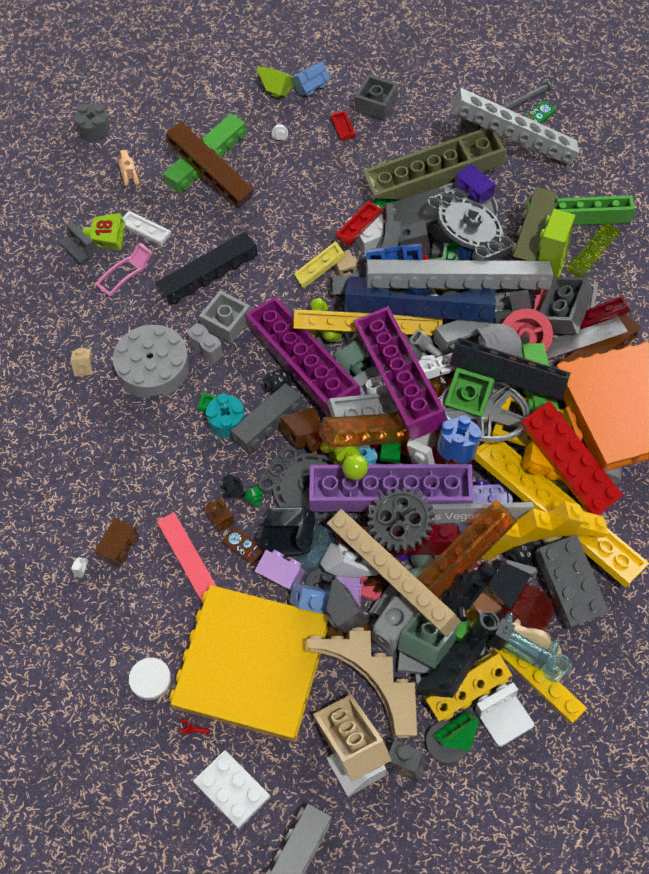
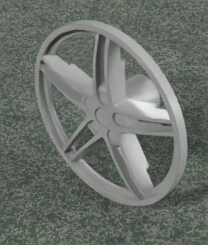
(494, 413)

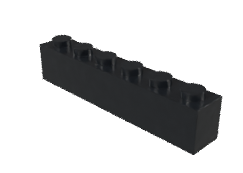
(206, 268)
(510, 369)

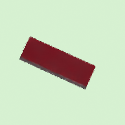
(605, 311)

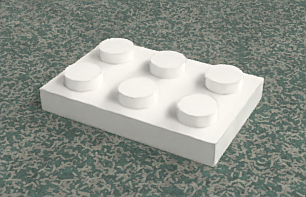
(231, 789)

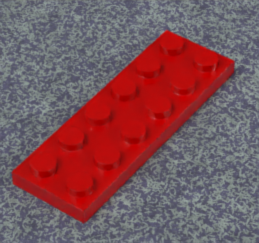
(571, 459)

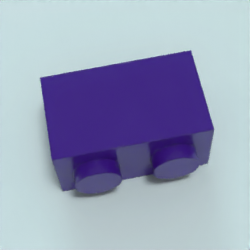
(475, 184)

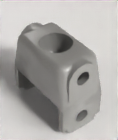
(389, 625)

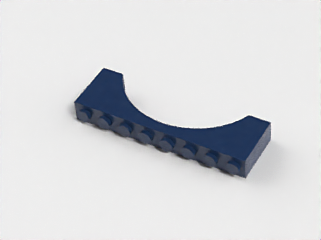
(467, 305)

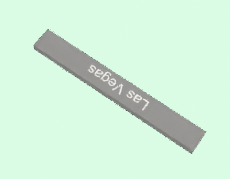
(464, 511)

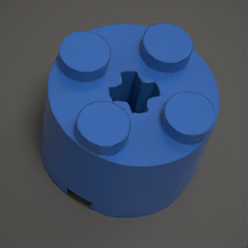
(459, 439)

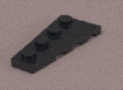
(453, 669)

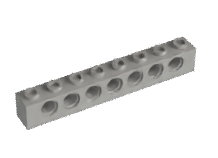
(514, 126)

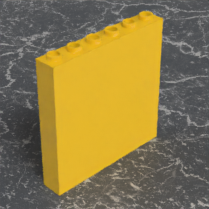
(249, 663)

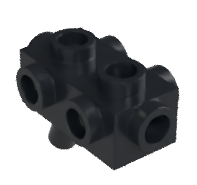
(464, 592)

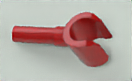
(190, 728)

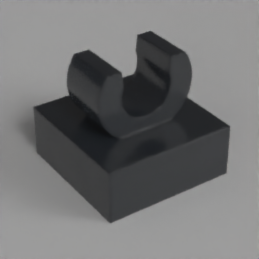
(233, 486)

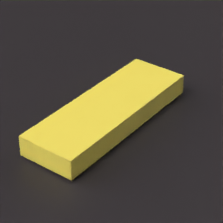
(319, 264)

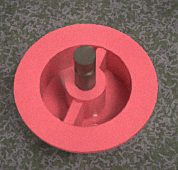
(531, 326)

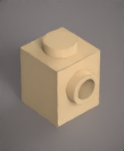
(347, 265)

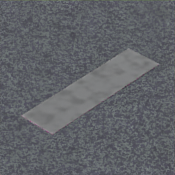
(586, 337)

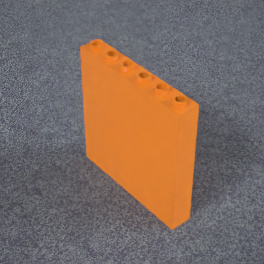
(612, 404)

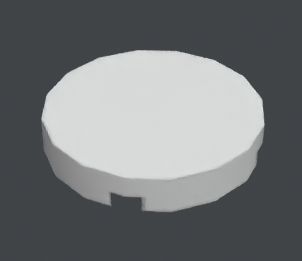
(150, 678)

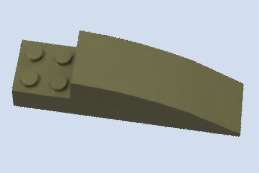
(435, 165)

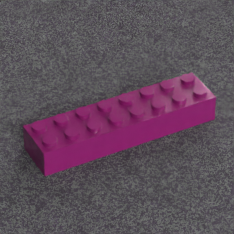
(300, 354)
(400, 373)

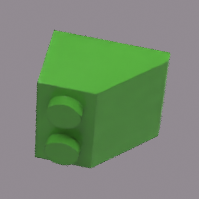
(470, 392)

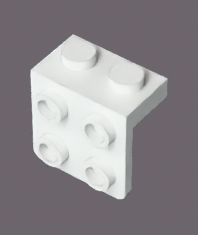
(421, 449)
(503, 715)

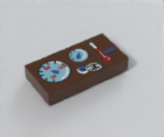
(243, 546)

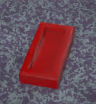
(343, 125)

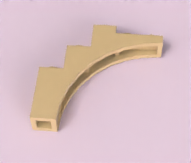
(378, 669)

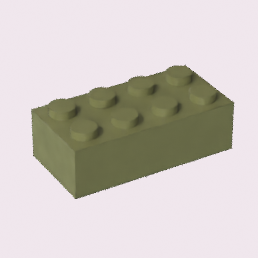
(541, 205)

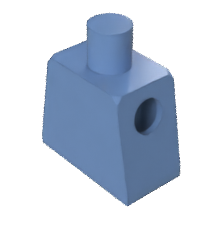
(310, 599)

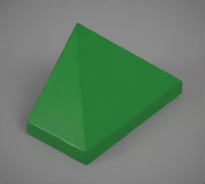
(459, 732)

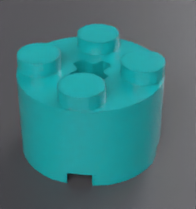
(224, 414)

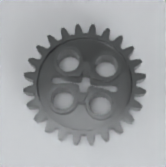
(412, 532)

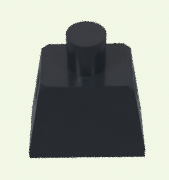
(503, 581)

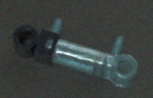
(502, 635)

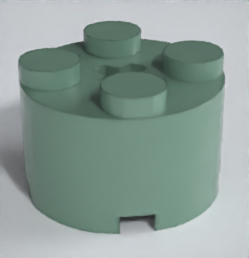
(353, 358)

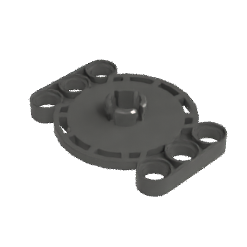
(469, 224)
(293, 479)

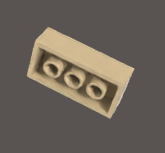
(352, 737)

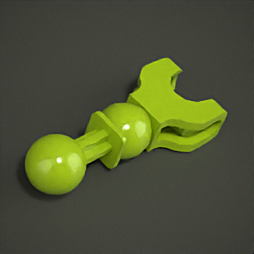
(353, 463)

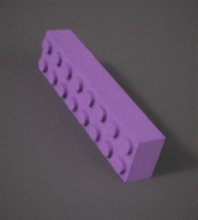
(438, 482)

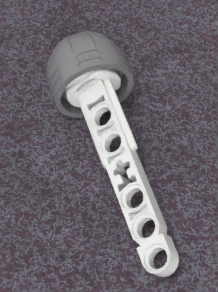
(494, 336)

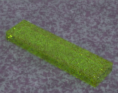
(593, 250)

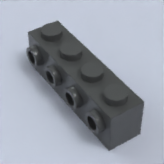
(266, 418)

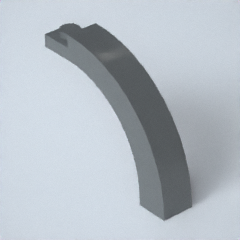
(389, 238)

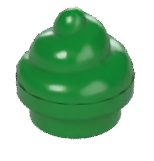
(253, 496)

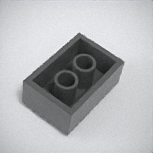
(567, 303)

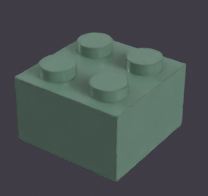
(425, 641)

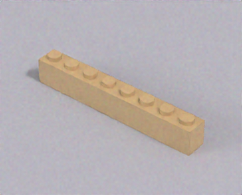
(394, 573)

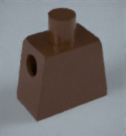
(302, 429)

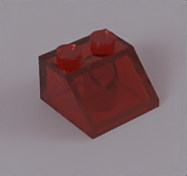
(532, 608)

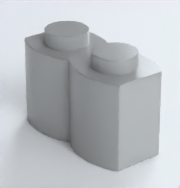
(205, 343)

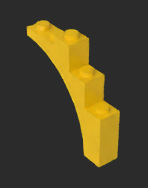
(563, 520)

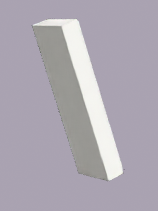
(146, 228)

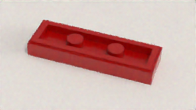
(358, 223)

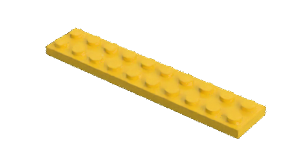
(607, 552)

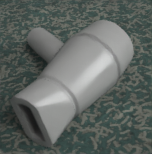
(424, 343)

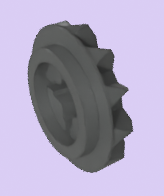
(314, 578)

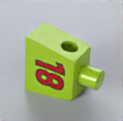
(107, 231)

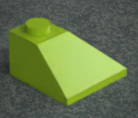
(275, 81)

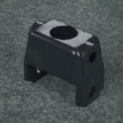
(287, 531)

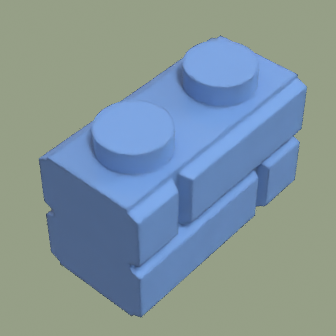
(311, 78)

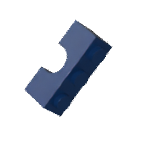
(401, 252)

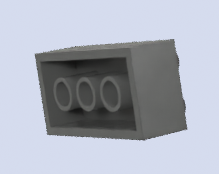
(571, 581)

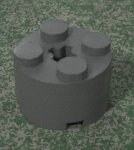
(92, 121)

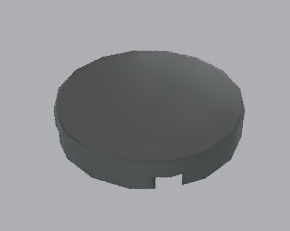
(438, 752)

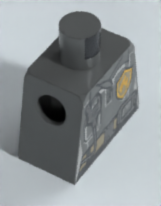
(406, 761)

